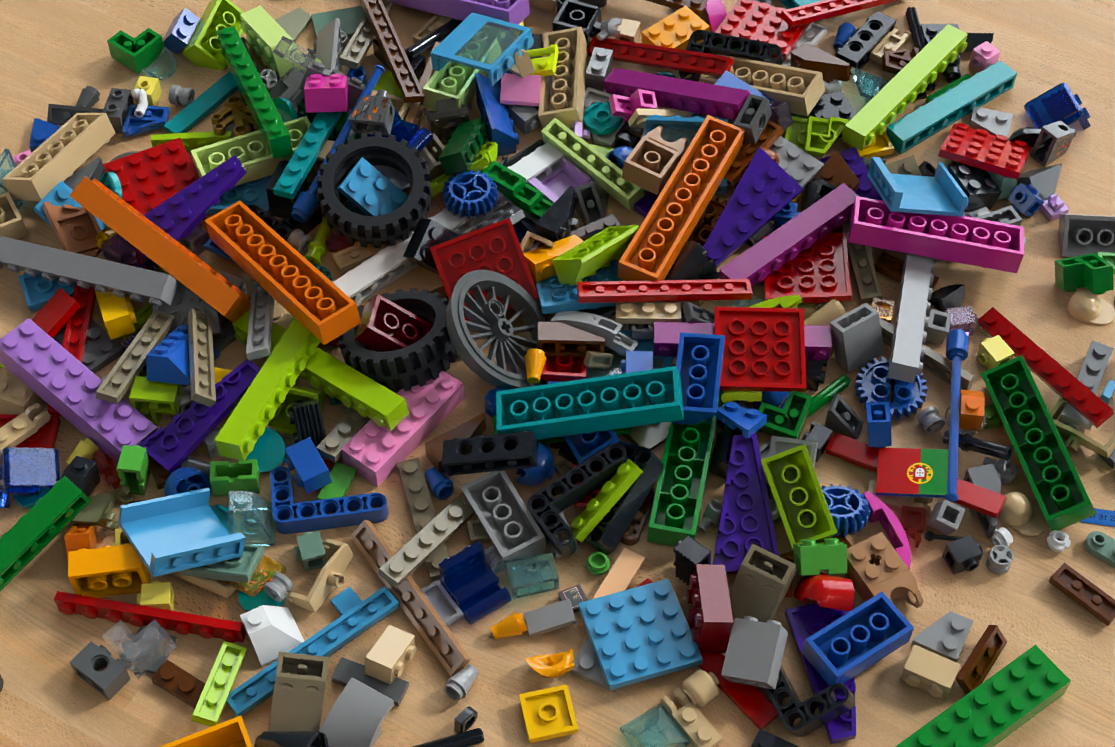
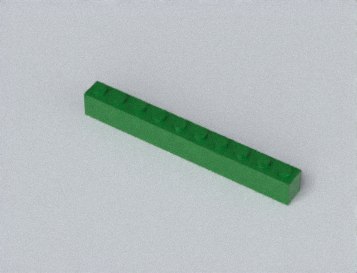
(255, 93)

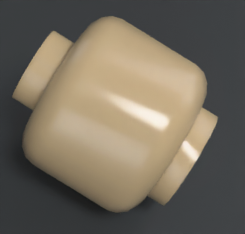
(701, 687)

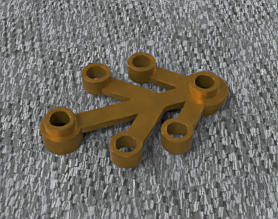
(235, 106)

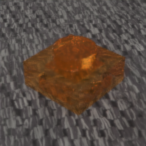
(884, 307)

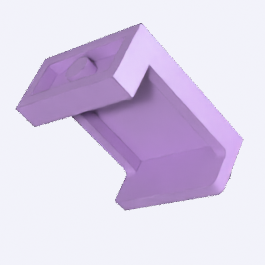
(560, 180)

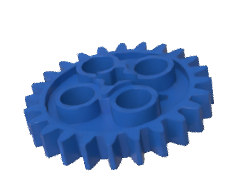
(874, 382)

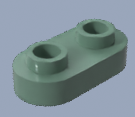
(1104, 551)

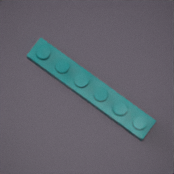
(306, 154)

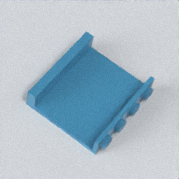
(918, 193)
(178, 532)

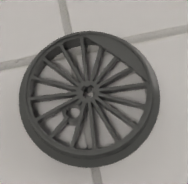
(491, 322)

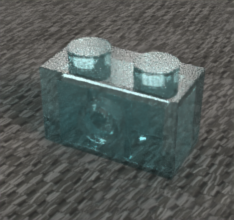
(532, 575)

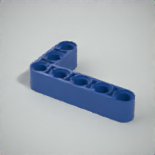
(320, 509)

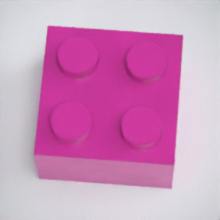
(326, 93)

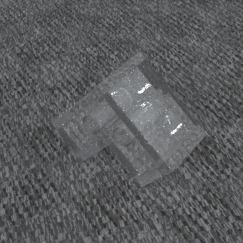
(139, 650)

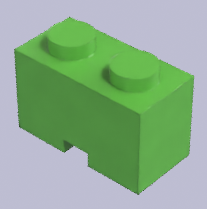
(134, 469)
(234, 476)
(823, 556)

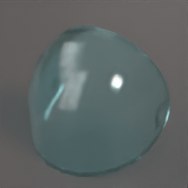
(162, 66)

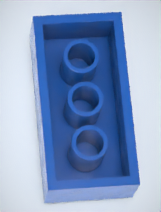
(857, 640)

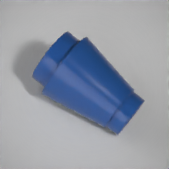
(843, 33)
(439, 483)

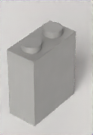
(857, 337)
(755, 652)

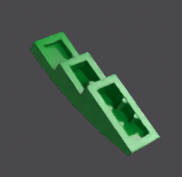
(517, 190)

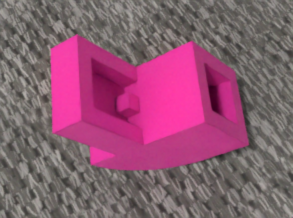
(626, 106)

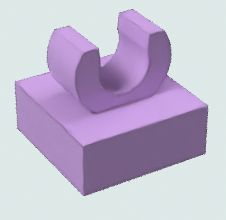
(577, 129)
(1053, 207)

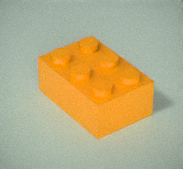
(674, 29)
(107, 571)

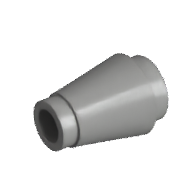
(461, 682)

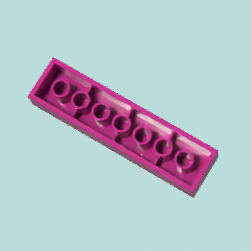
(938, 236)

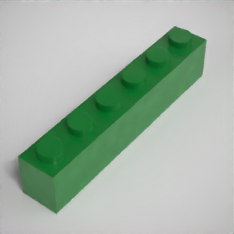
(39, 527)

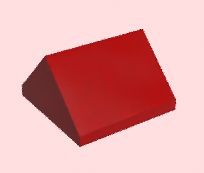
(564, 369)

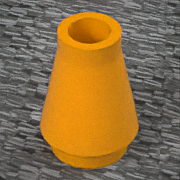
(534, 363)
(509, 626)

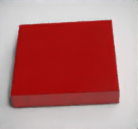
(56, 312)

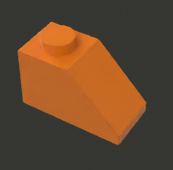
(971, 410)
(81, 537)

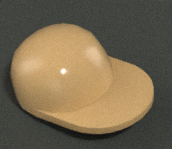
(1089, 309)
(1022, 515)

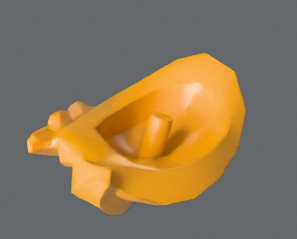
(552, 664)

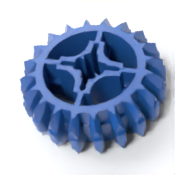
(470, 194)
(847, 508)

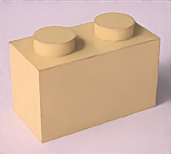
(390, 654)
(930, 672)

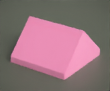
(520, 90)

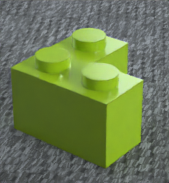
(155, 398)

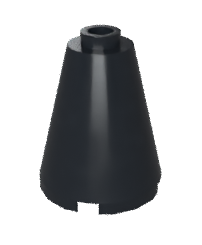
(692, 264)
(291, 739)

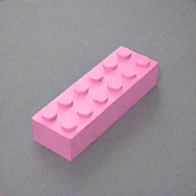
(378, 450)

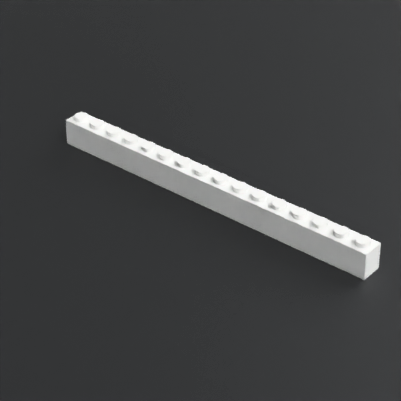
(390, 264)

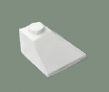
(270, 632)

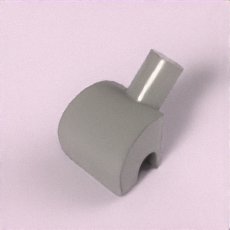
(608, 28)
(1005, 469)
(711, 515)

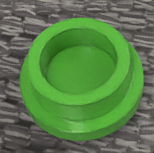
(598, 563)

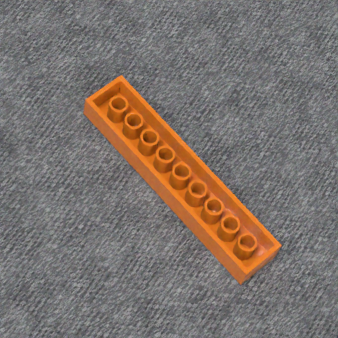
(681, 202)
(162, 248)
(283, 272)

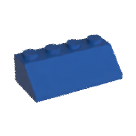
(495, 116)
(170, 358)
(700, 375)

